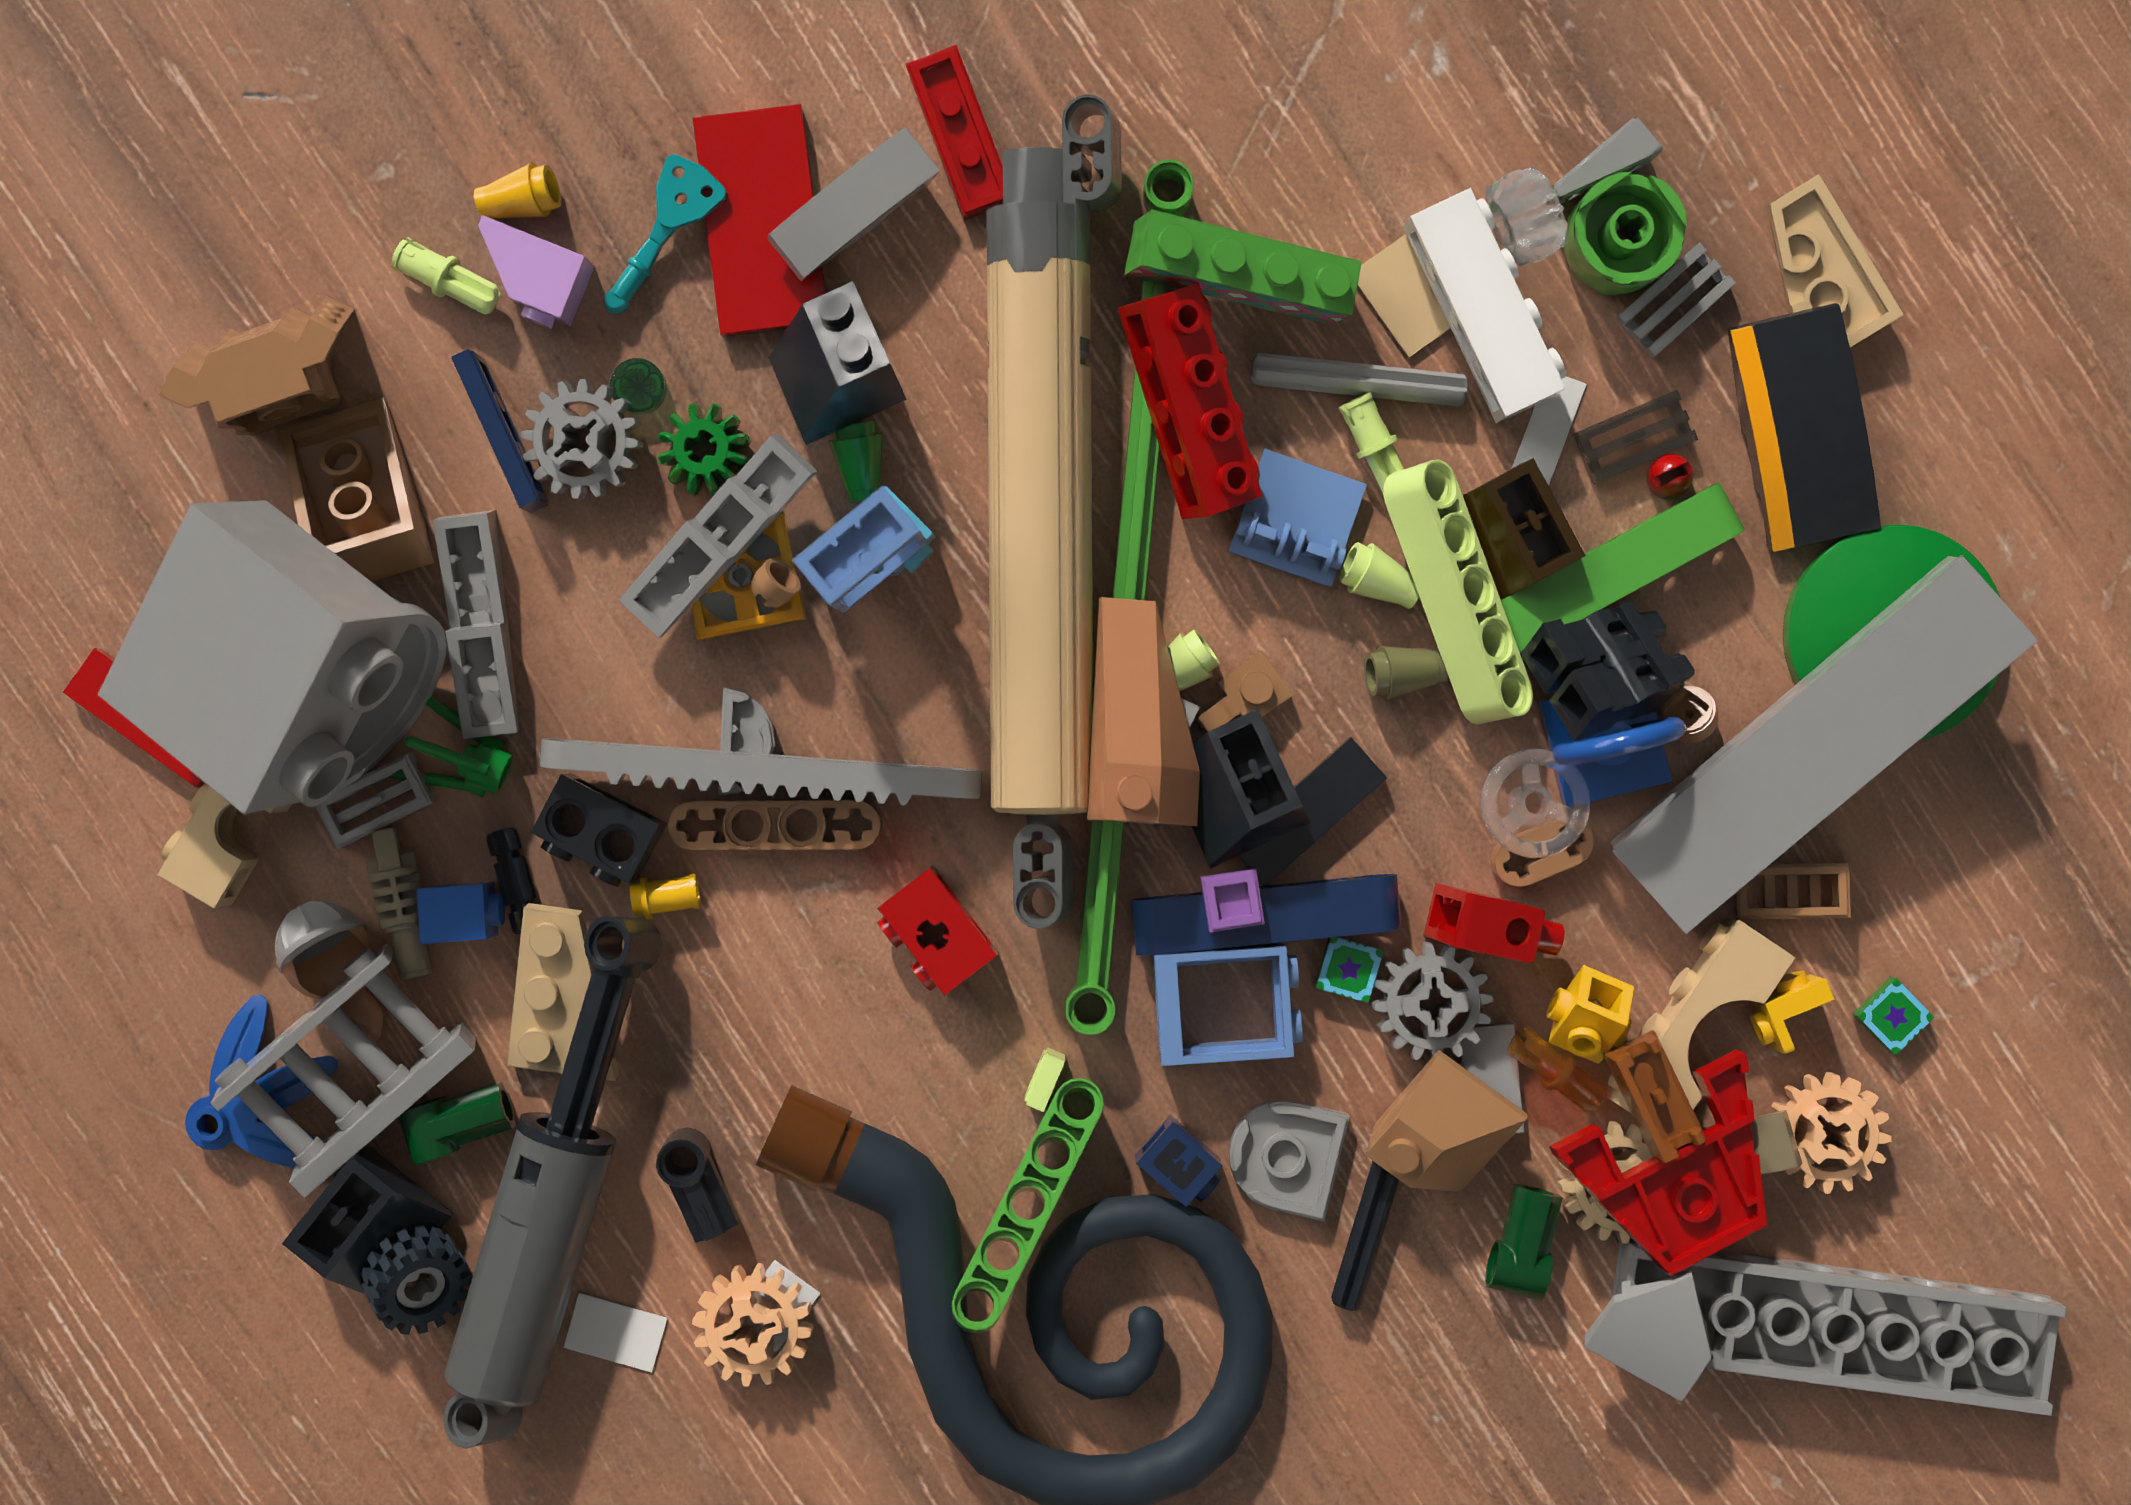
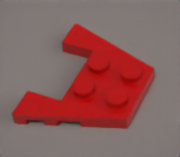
(1694, 1201)

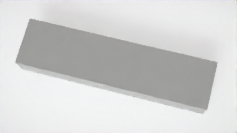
(1822, 741)
(1869, 1328)

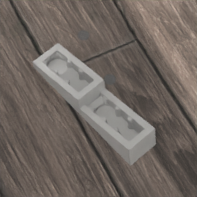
(478, 623)

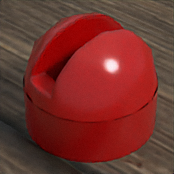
(1676, 486)

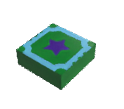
(1348, 968)
(1893, 1015)

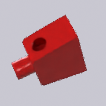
(1491, 925)

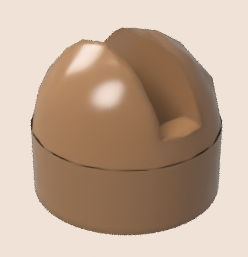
(775, 583)

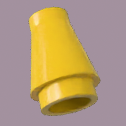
(523, 193)

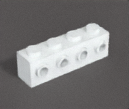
(1485, 305)

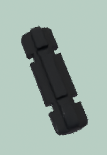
(511, 873)

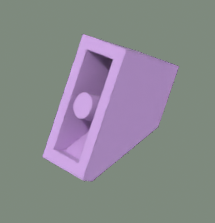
(537, 273)

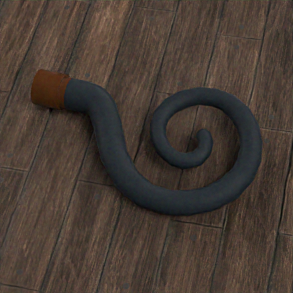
(828, 1149)

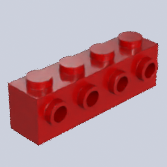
(1191, 402)

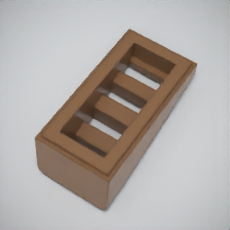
(1840, 890)

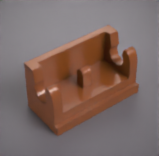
(1654, 1096)

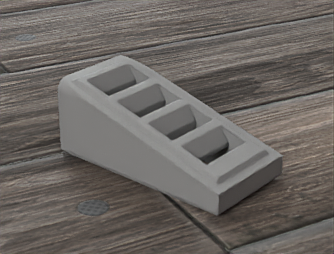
(1622, 152)

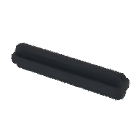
(1365, 1238)

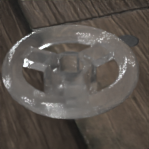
(1518, 816)

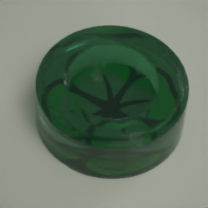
(640, 384)

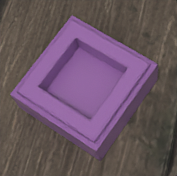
(1232, 900)

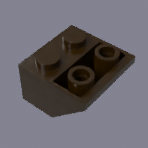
(1521, 528)

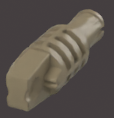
(394, 887)

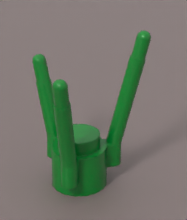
(482, 766)

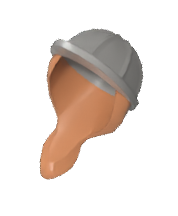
(316, 947)

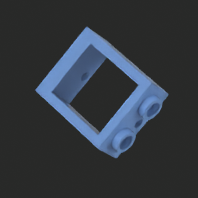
(848, 553)
(1286, 1021)

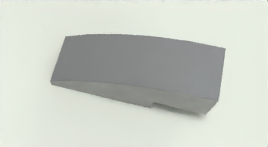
(853, 204)

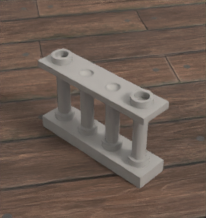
(356, 1121)

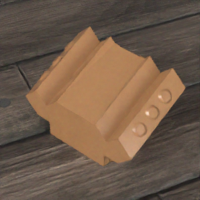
(264, 373)

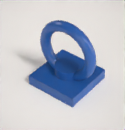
(1614, 760)

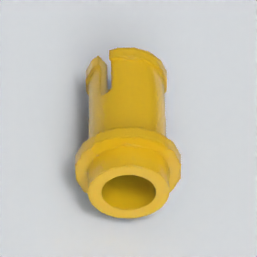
(664, 895)

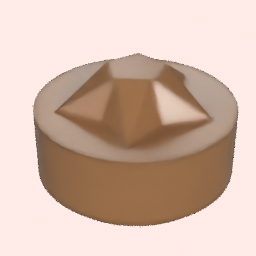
(1695, 709)

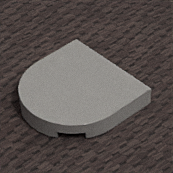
(1288, 1155)

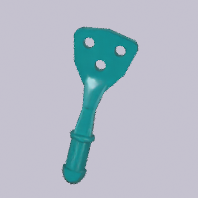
(669, 219)

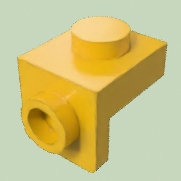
(1791, 997)

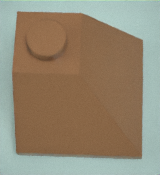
(1443, 1128)

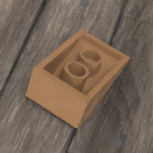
(357, 490)

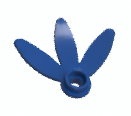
(236, 1120)

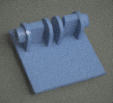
(1300, 518)

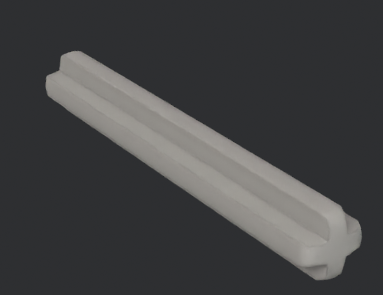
(1359, 379)

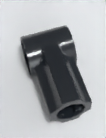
(697, 1189)

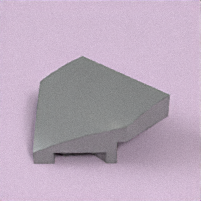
(1655, 1333)

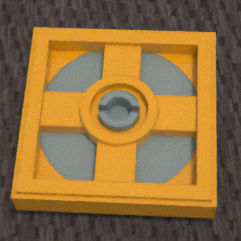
(730, 604)

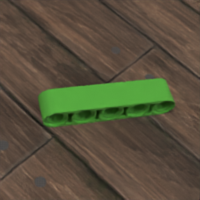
(1625, 563)
(1035, 1178)

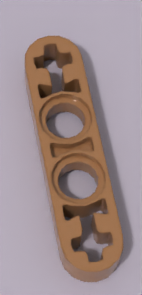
(775, 829)

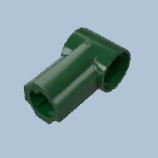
(443, 1125)
(1521, 1257)

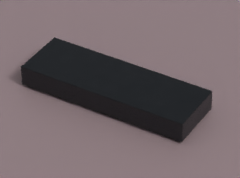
(1327, 797)

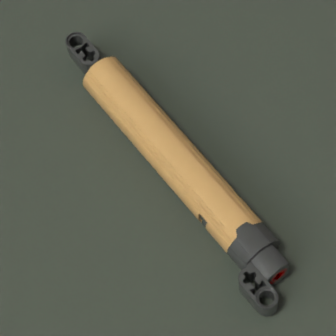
(1043, 492)

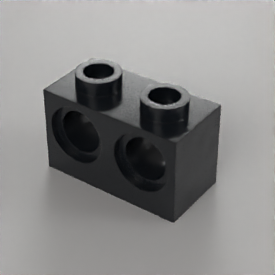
(603, 817)

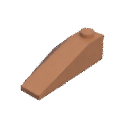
(1140, 734)

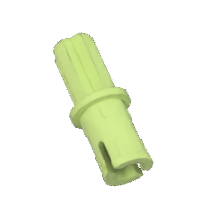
(445, 276)
(1372, 437)

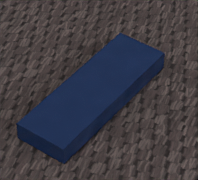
(500, 430)

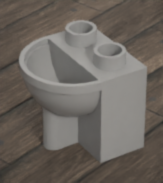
(271, 660)

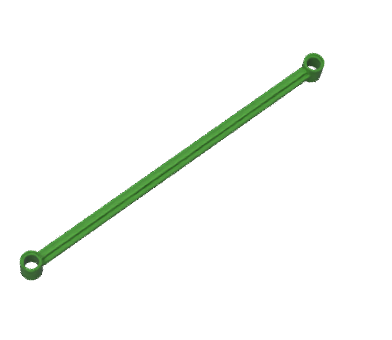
(1129, 583)

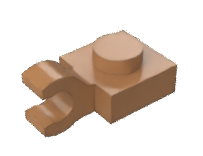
(1245, 689)

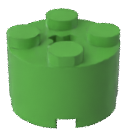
(1617, 202)

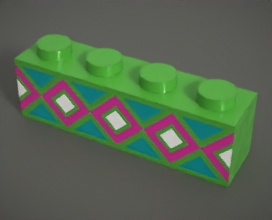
(1243, 267)

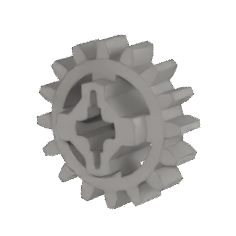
(600, 423)
(1456, 1000)

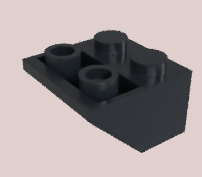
(1243, 790)
(357, 1212)

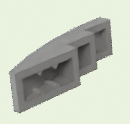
(717, 535)

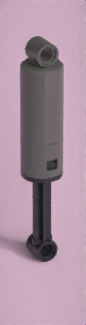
(544, 1209)

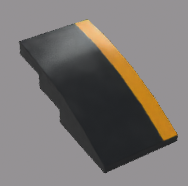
(1804, 427)

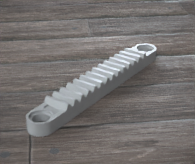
(758, 768)

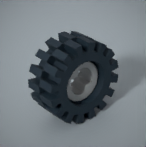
(403, 1263)

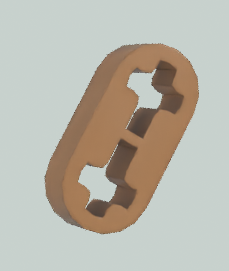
(1541, 867)

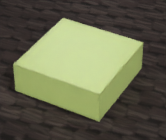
(1044, 1079)

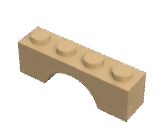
(1733, 967)

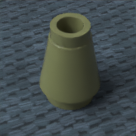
(1402, 671)

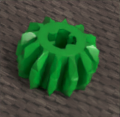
(696, 432)

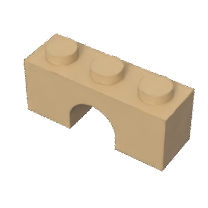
(206, 855)

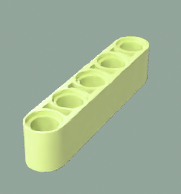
(1458, 592)

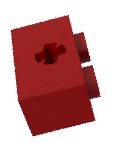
(933, 900)

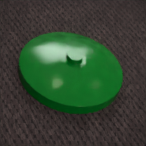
(1854, 584)

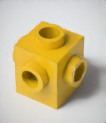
(1591, 1014)

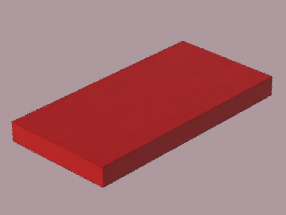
(767, 178)

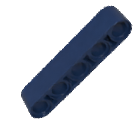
(1289, 912)

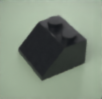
(833, 365)

